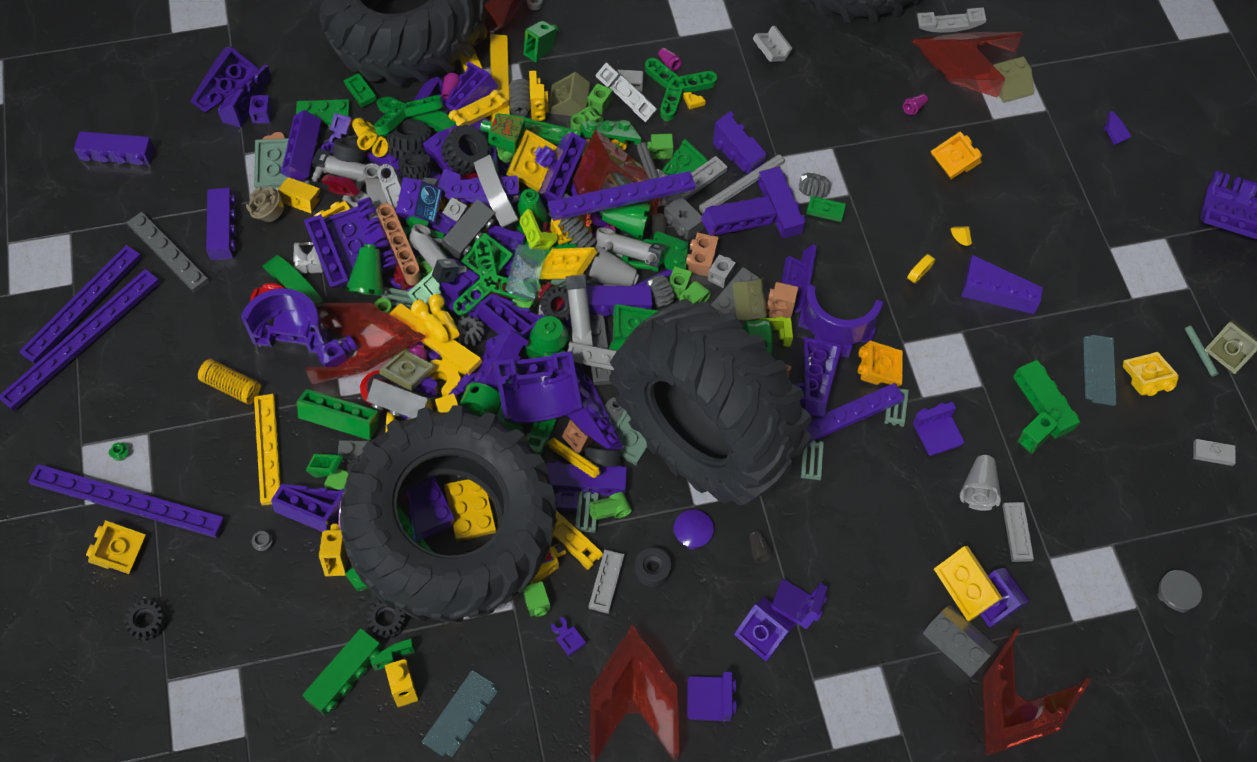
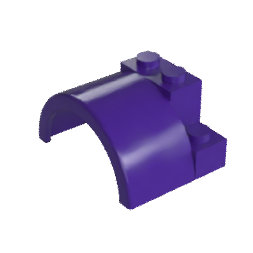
(294, 319)
(837, 330)
(533, 392)

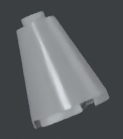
(611, 270)
(982, 486)

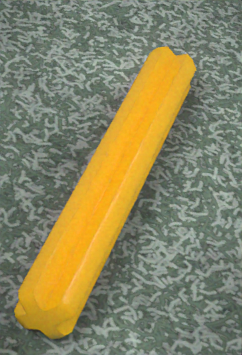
(573, 457)

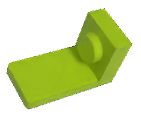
(534, 236)
(784, 326)

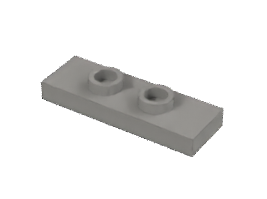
(1017, 532)
(606, 581)

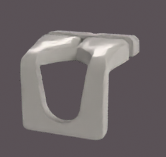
(306, 262)

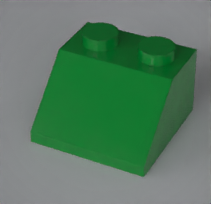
(500, 255)

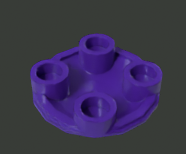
(693, 528)

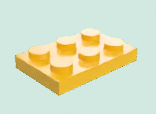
(524, 162)
(566, 262)
(470, 510)
(968, 583)

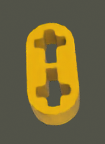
(921, 268)

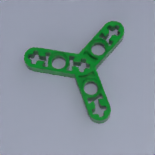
(673, 79)
(397, 111)
(481, 285)

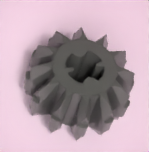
(813, 185)
(661, 291)
(469, 330)

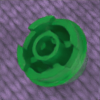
(549, 335)

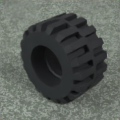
(408, 138)
(473, 140)

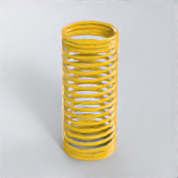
(241, 385)

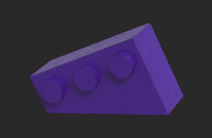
(472, 87)
(737, 145)
(504, 316)
(498, 348)
(308, 506)

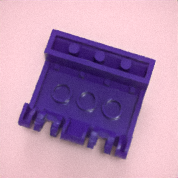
(1231, 208)
(340, 238)

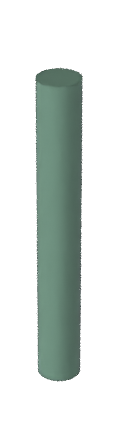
(1201, 351)

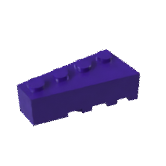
(999, 287)
(820, 370)
(428, 509)

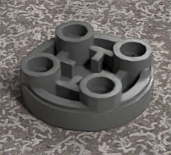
(1180, 590)

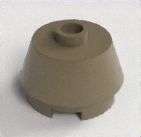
(265, 204)

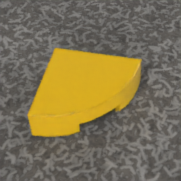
(693, 101)
(962, 235)

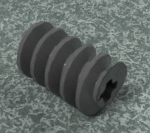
(519, 97)
(578, 232)

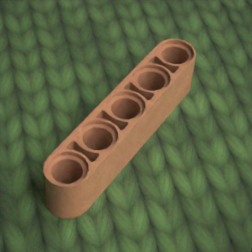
(400, 251)

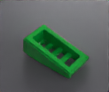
(323, 465)

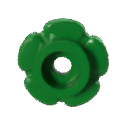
(119, 456)

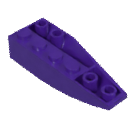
(593, 416)

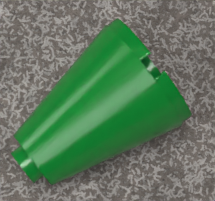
(531, 200)
(628, 218)
(367, 272)

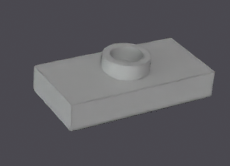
(1214, 452)

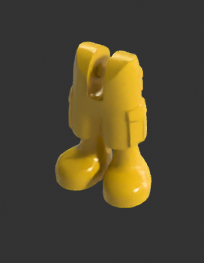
(367, 137)
(437, 321)

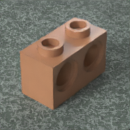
(705, 255)
(781, 300)

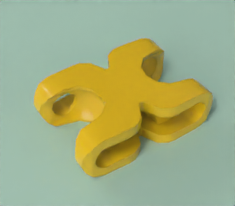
(448, 372)

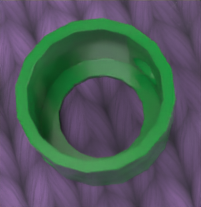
(762, 328)
(477, 402)

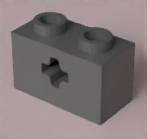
(683, 218)

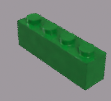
(1045, 396)
(337, 414)
(342, 672)

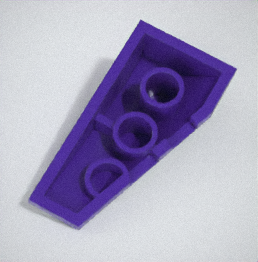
(223, 78)
(236, 106)
(433, 145)

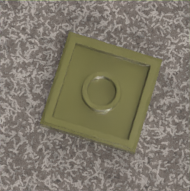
(407, 370)

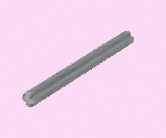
(741, 184)

